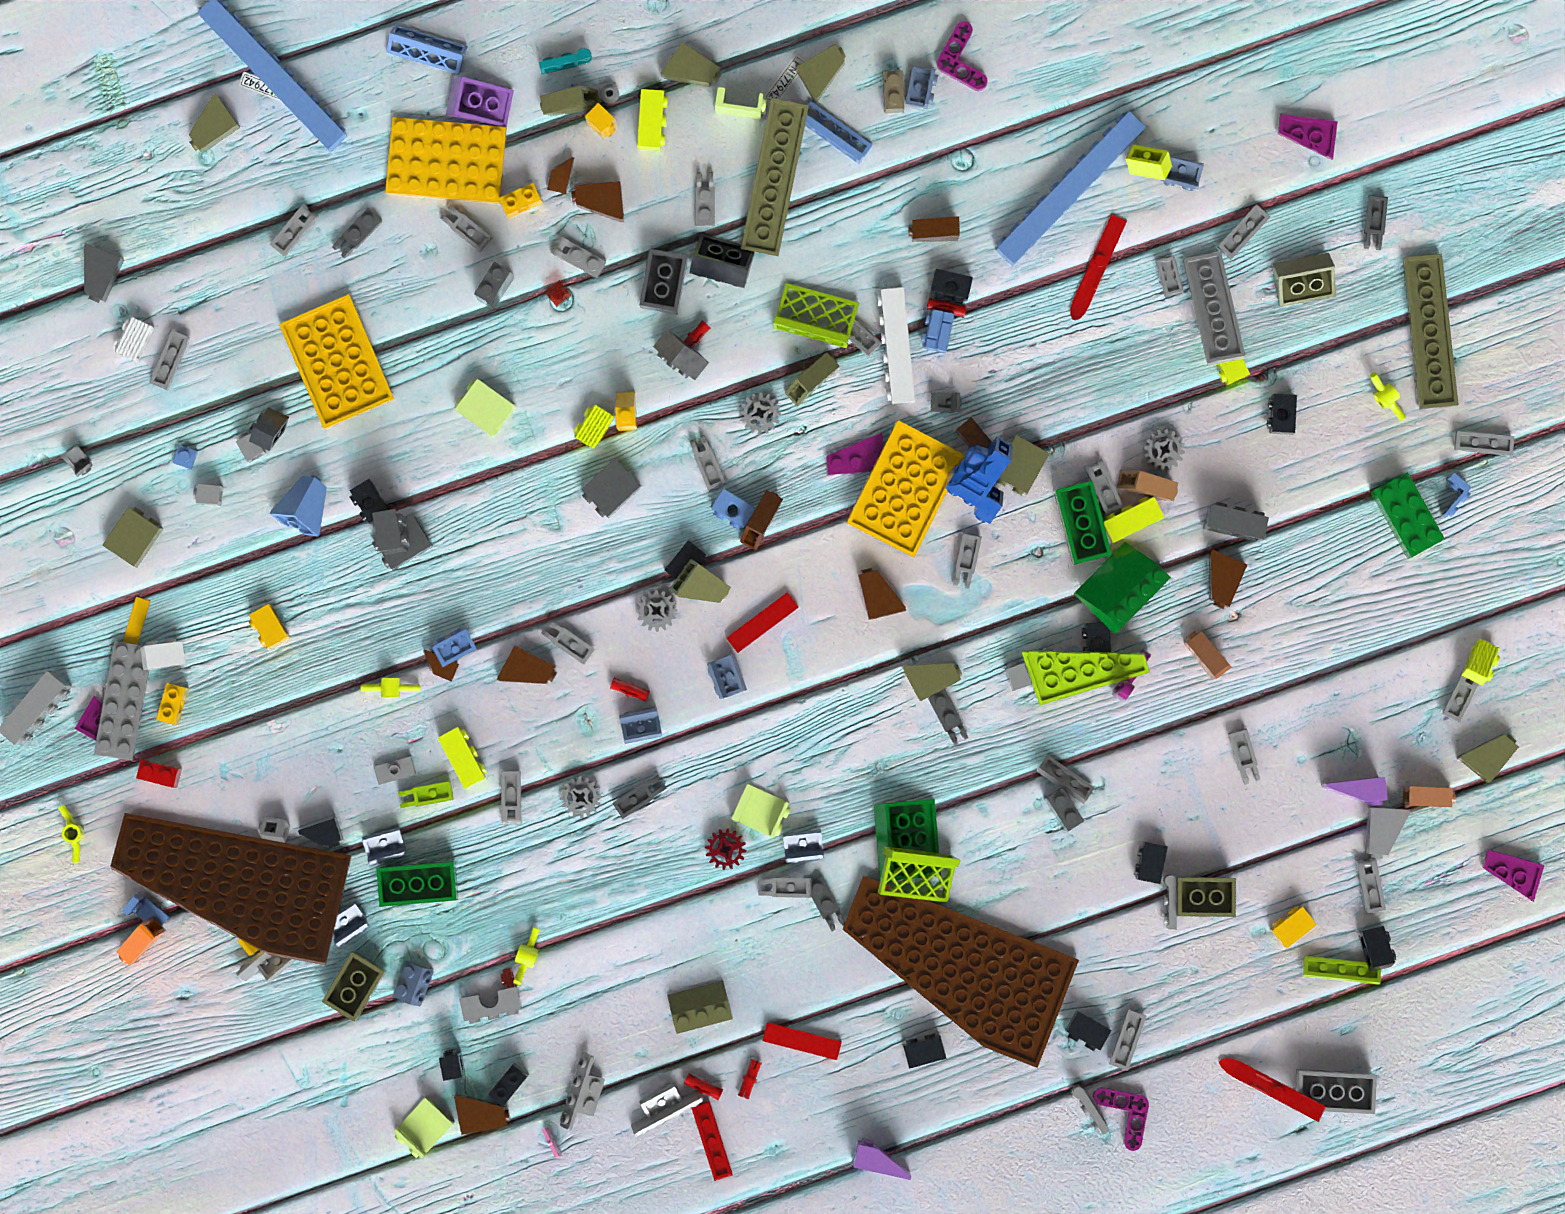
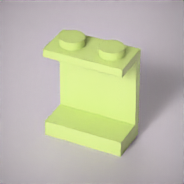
(737, 110)
(484, 407)
(761, 811)
(423, 1127)

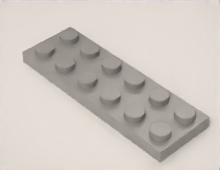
(1214, 308)
(122, 703)

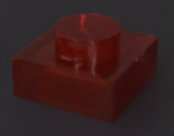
(557, 293)
(507, 977)

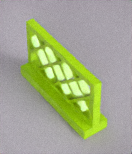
(809, 330)
(917, 858)

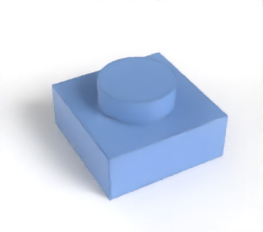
(185, 457)

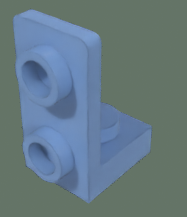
(1460, 485)
(145, 909)

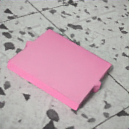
(551, 1142)

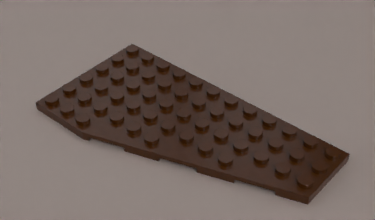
(252, 887)
(974, 973)

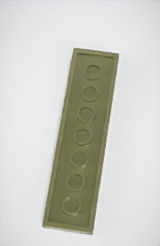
(775, 177)
(1430, 331)

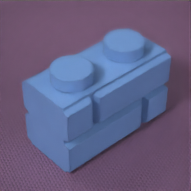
(938, 331)

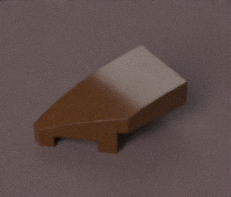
(560, 176)
(446, 672)

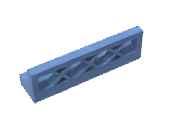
(426, 44)
(832, 138)

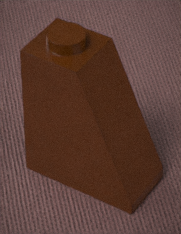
(600, 199)
(935, 229)
(761, 520)
(1224, 578)
(878, 595)
(526, 668)
(479, 1115)

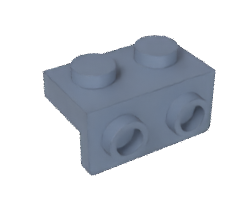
(920, 87)
(1184, 173)
(726, 676)
(640, 725)
(384, 846)
(803, 846)
(349, 923)
(413, 984)

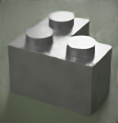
(680, 355)

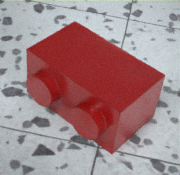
(158, 773)

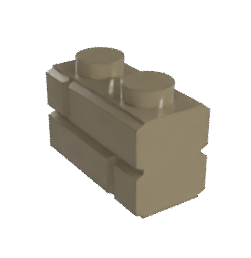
(893, 91)

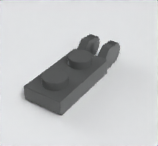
(1375, 220)
(358, 232)
(947, 715)
(637, 798)
(825, 901)

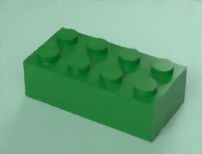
(1407, 515)
(1082, 523)
(417, 884)

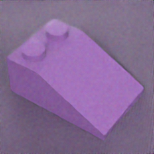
(479, 101)
(1364, 790)
(873, 1158)

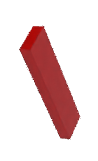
(762, 622)
(802, 1041)
(712, 1141)

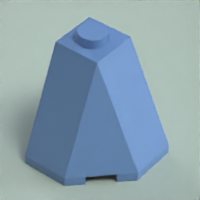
(302, 506)

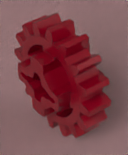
(734, 846)

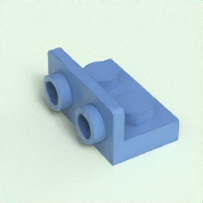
(454, 647)

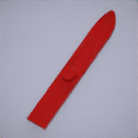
(1097, 267)
(1273, 1088)

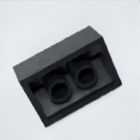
(721, 261)

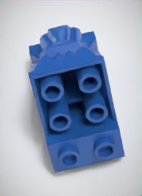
(976, 476)

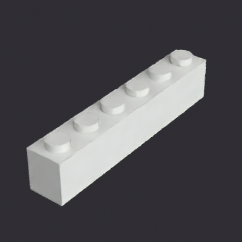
(897, 346)

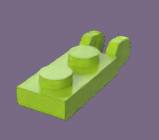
(428, 794)

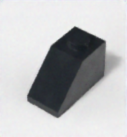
(324, 833)

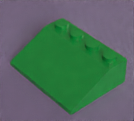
(1121, 586)
(906, 826)

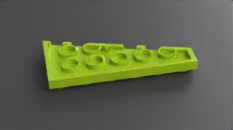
(1074, 672)

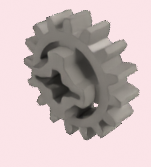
(763, 421)
(1152, 444)
(663, 604)
(574, 804)

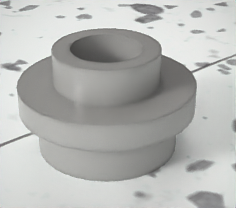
(613, 98)

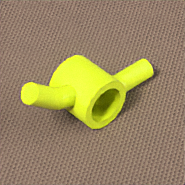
(1386, 396)
(390, 687)
(70, 824)
(526, 955)

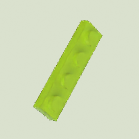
(1339, 970)

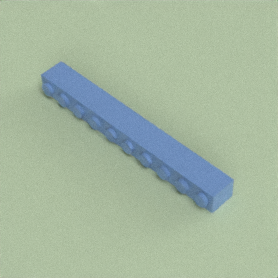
(271, 74)
(1070, 188)

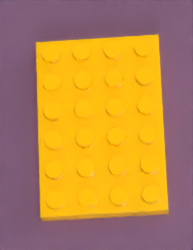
(446, 160)
(336, 361)
(904, 489)

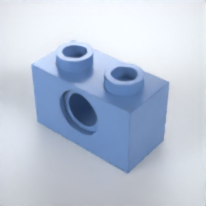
(726, 500)

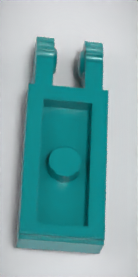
(566, 61)

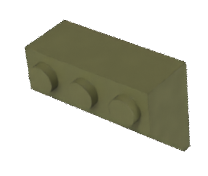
(1304, 279)
(699, 1007)

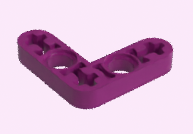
(954, 56)
(1125, 687)
(1133, 1112)

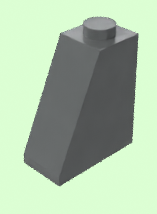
(99, 272)

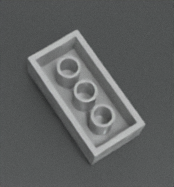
(34, 708)
(1339, 1090)

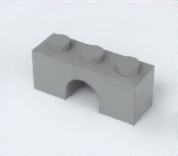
(474, 1009)

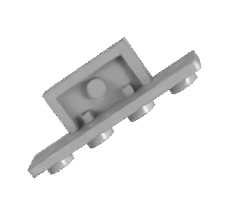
(268, 965)
(583, 1094)
(663, 1106)

